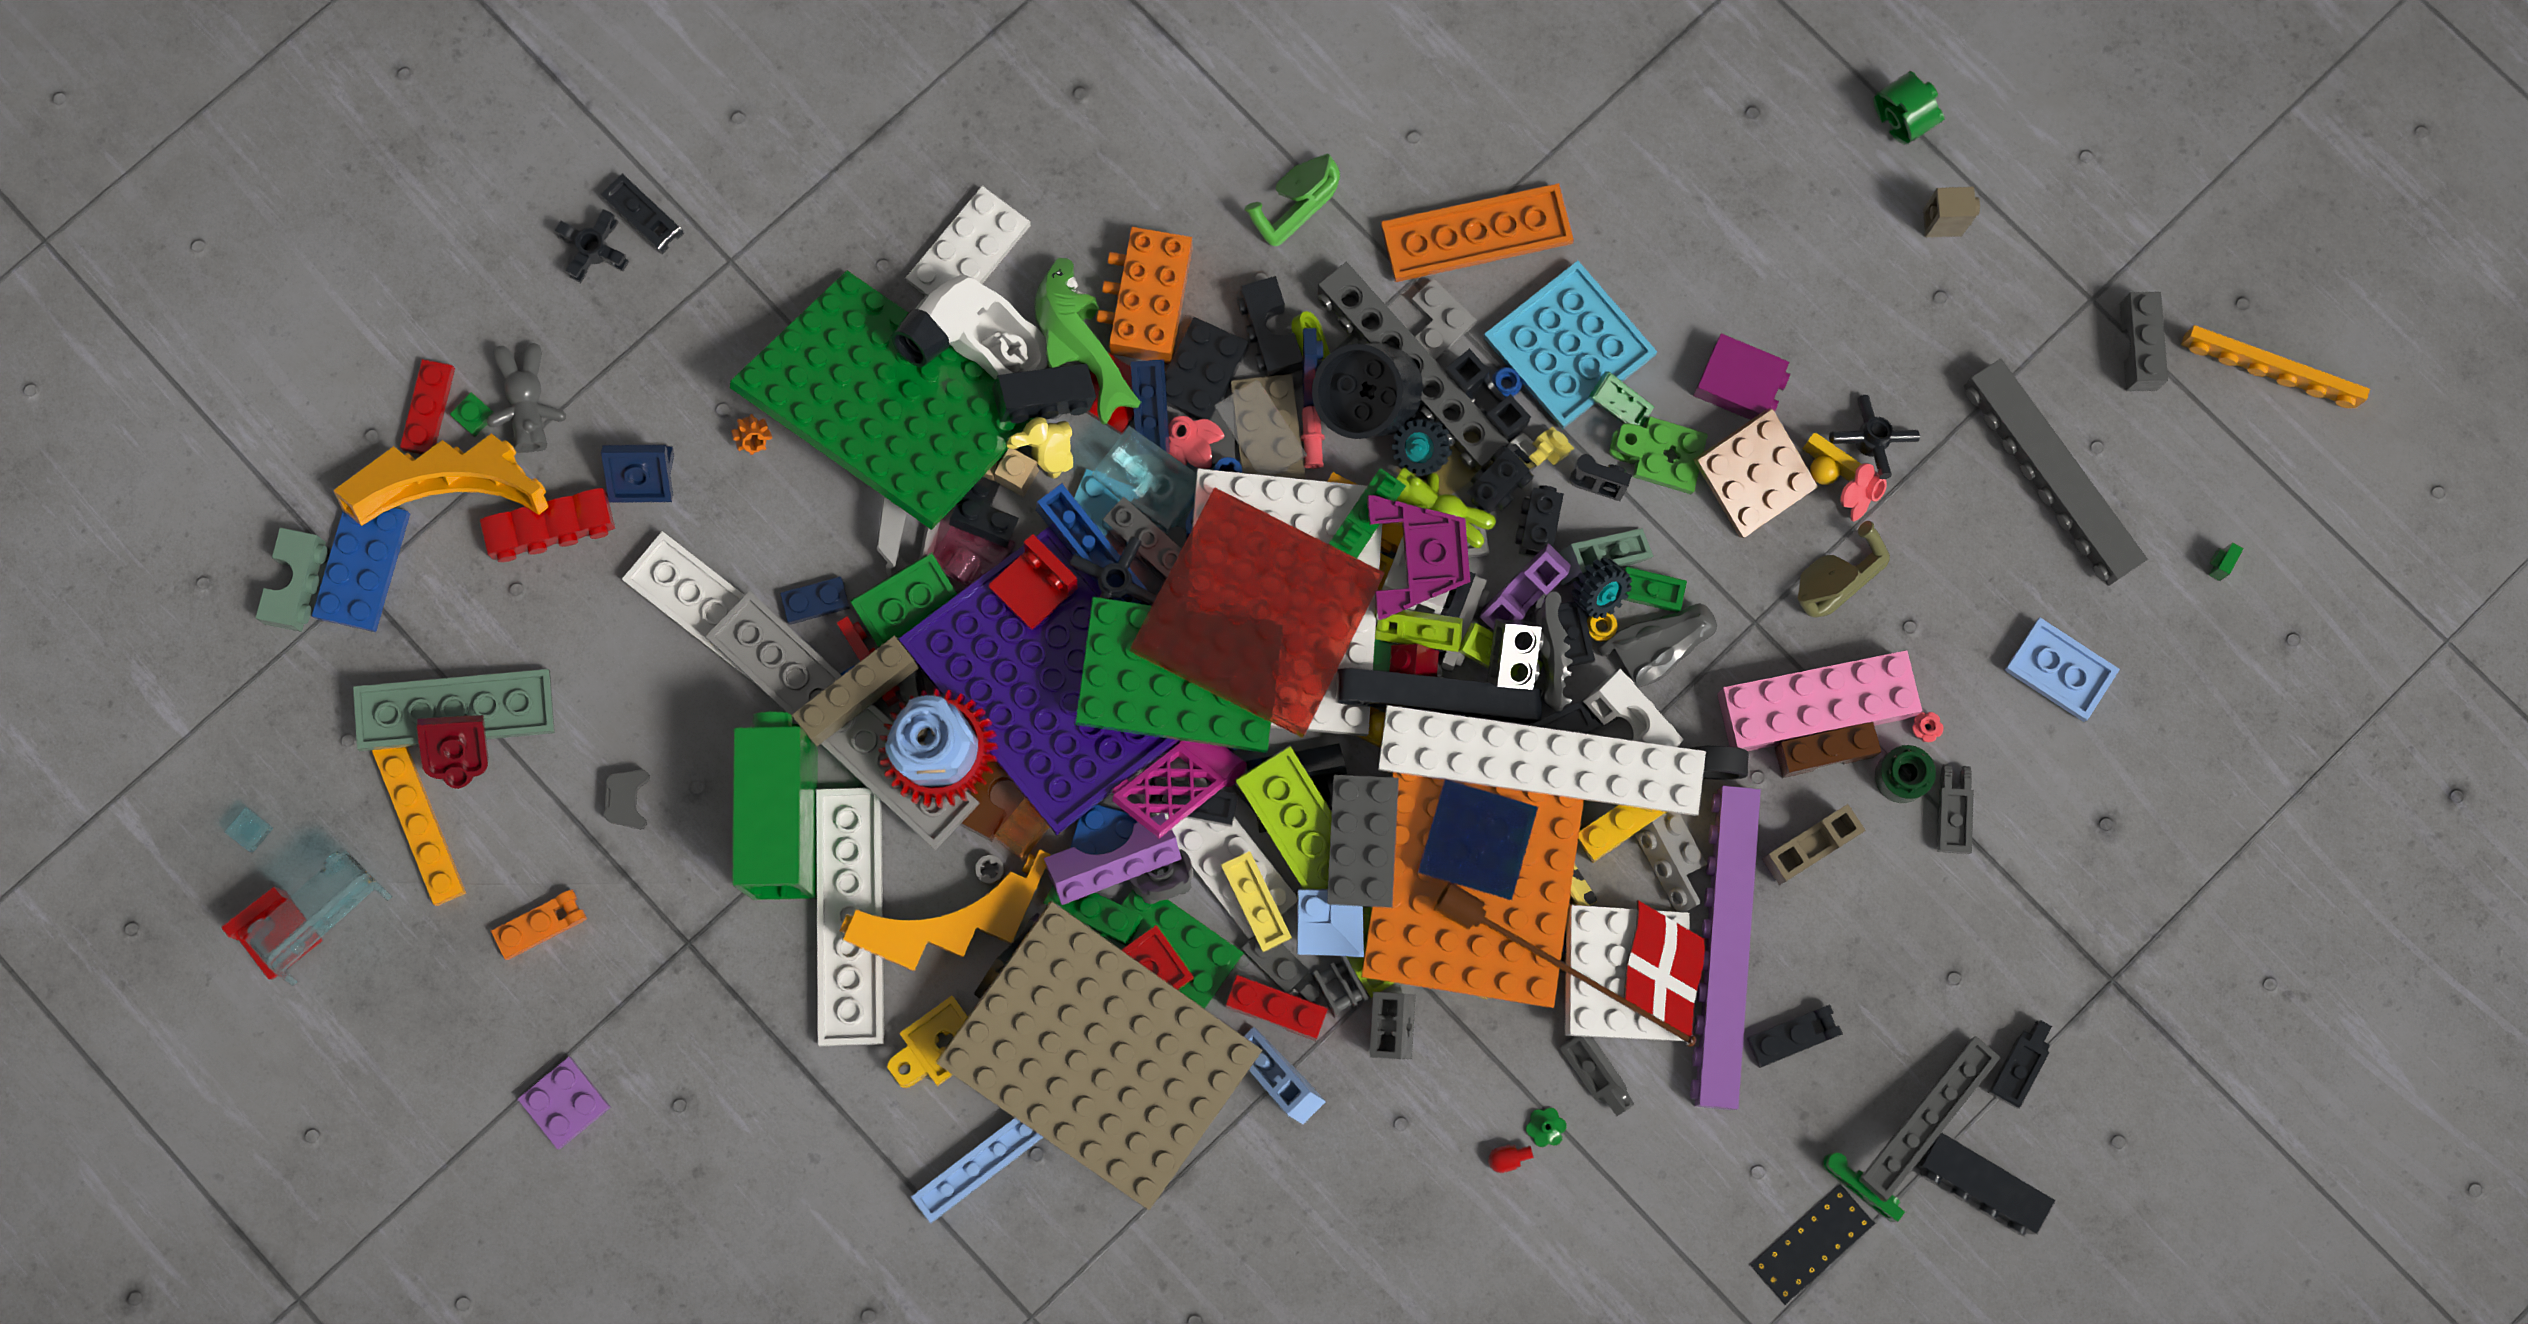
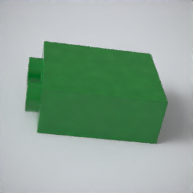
(775, 809)

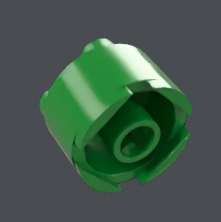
(1908, 107)

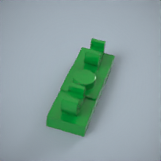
(1355, 529)

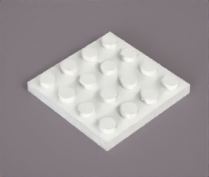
(1599, 948)

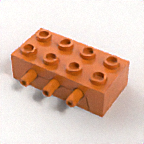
(1148, 294)

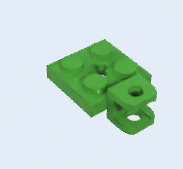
(1646, 450)

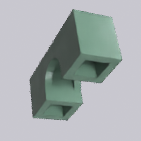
(290, 606)

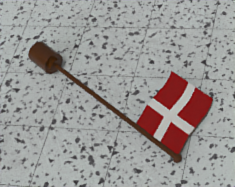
(1660, 967)

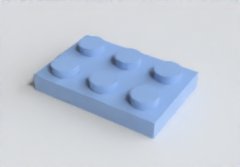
(2062, 669)

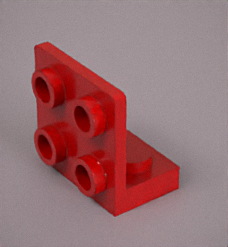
(1034, 583)
(259, 909)

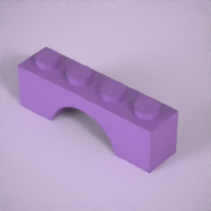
(1081, 874)

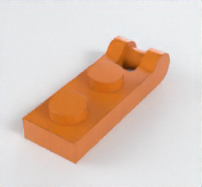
(538, 925)

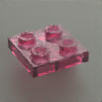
(969, 556)

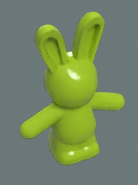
(1427, 496)

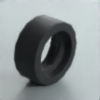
(1724, 762)

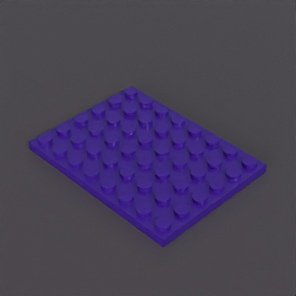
(1031, 692)

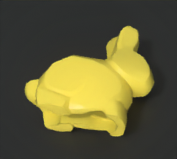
(1049, 444)

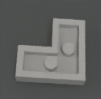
(1447, 318)

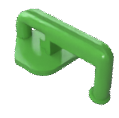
(1307, 183)

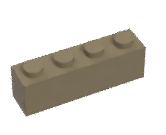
(855, 691)

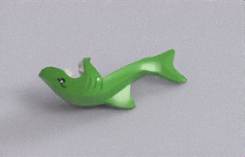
(1061, 320)

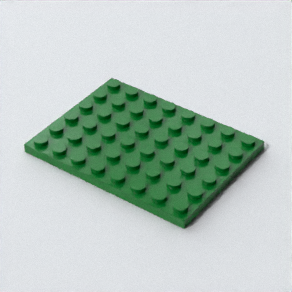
(892, 424)

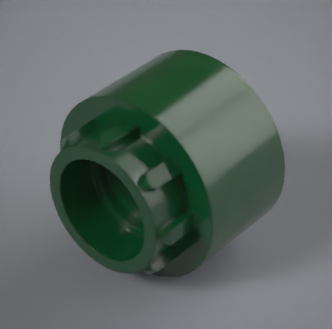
(1921, 769)

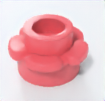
(1924, 734)

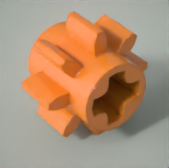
(751, 434)

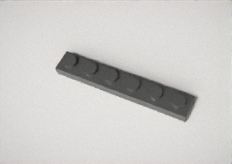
(1929, 1119)

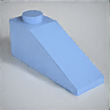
(1283, 1081)

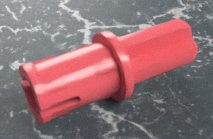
(1312, 438)

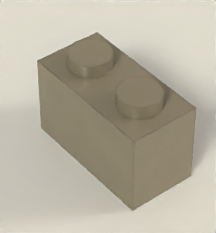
(1950, 211)

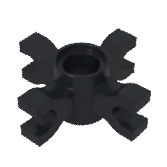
(579, 265)

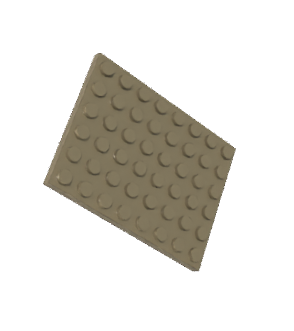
(1099, 1055)

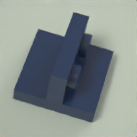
(638, 473)

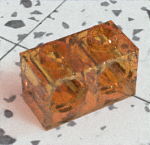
(1022, 830)

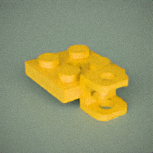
(922, 1040)

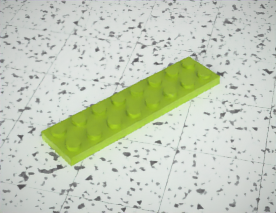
(1300, 829)

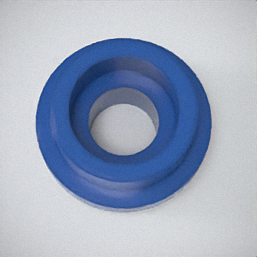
(1510, 374)

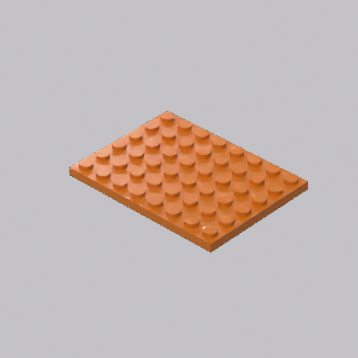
(1431, 951)

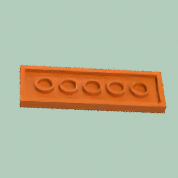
(1477, 232)

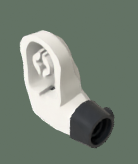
(975, 324)

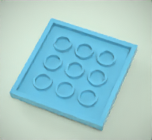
(1567, 341)

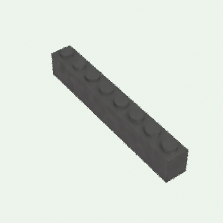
(2054, 472)

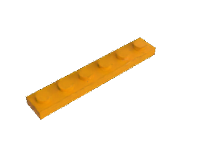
(2285, 371)
(419, 824)

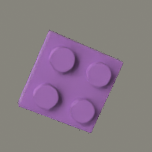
(564, 1103)

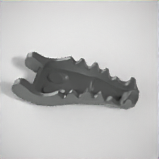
(1658, 645)
(1553, 649)

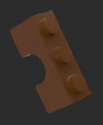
(1827, 748)
(987, 817)

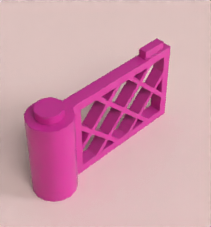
(1209, 762)

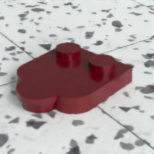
(453, 748)

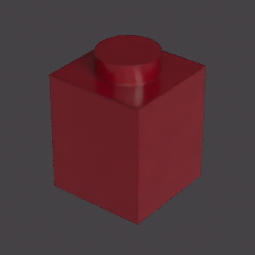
(1414, 660)

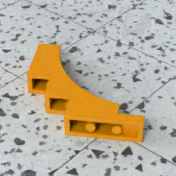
(995, 914)

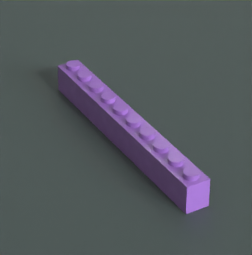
(1727, 948)

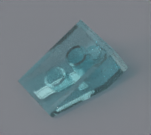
(1148, 479)

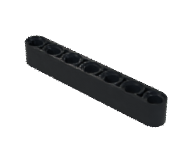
(1437, 695)

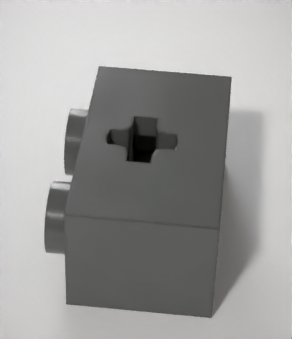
(1392, 1025)

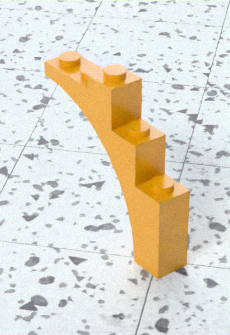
(440, 470)

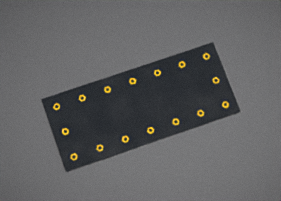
(1812, 1244)

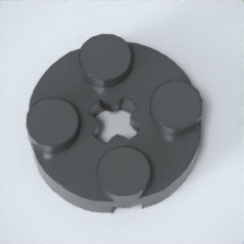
(1165, 886)

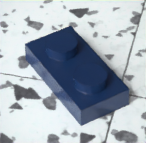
(815, 600)

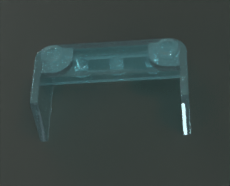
(312, 912)

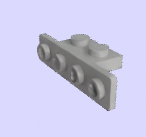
(1672, 856)

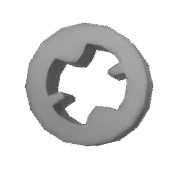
(986, 878)

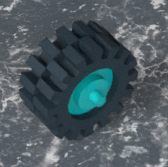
(1422, 446)
(1601, 588)

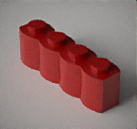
(561, 524)

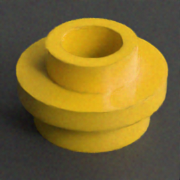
(1597, 635)

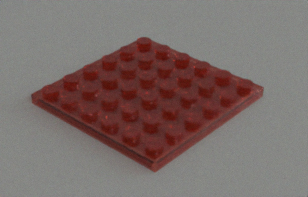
(1257, 612)

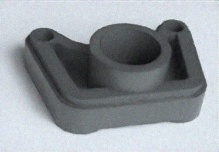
(622, 798)

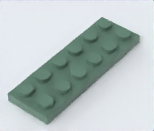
(511, 706)

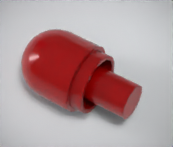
(1508, 1158)

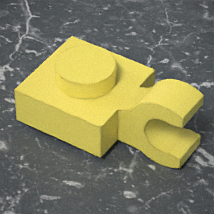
(1551, 446)

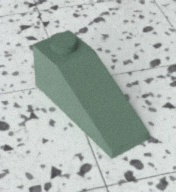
(1623, 548)

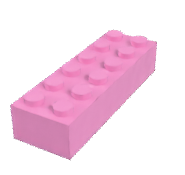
(1819, 701)

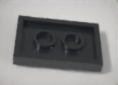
(1203, 369)

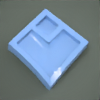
(1327, 928)

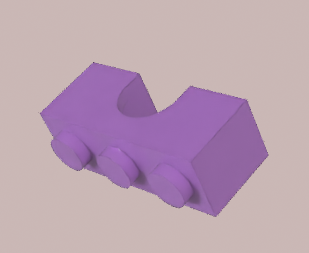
(1526, 587)

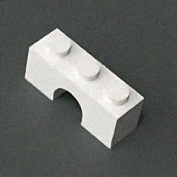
(1622, 698)

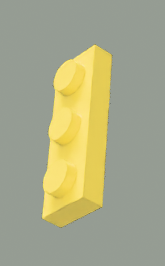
(1256, 901)

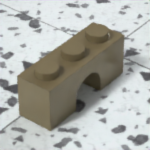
(1813, 844)

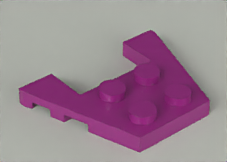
(1433, 553)

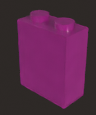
(1742, 378)

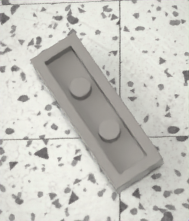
(1476, 598)

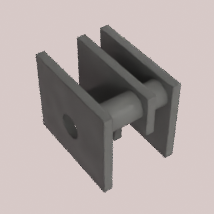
(1350, 997)

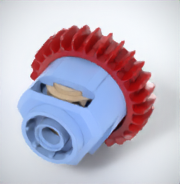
(937, 748)

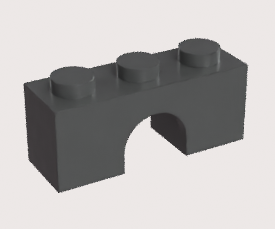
(2143, 320)

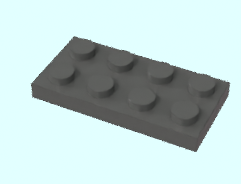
(1363, 841)

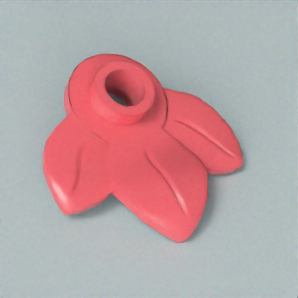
(1194, 445)
(1862, 490)

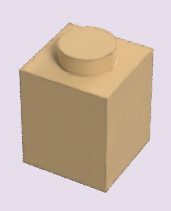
(1016, 472)

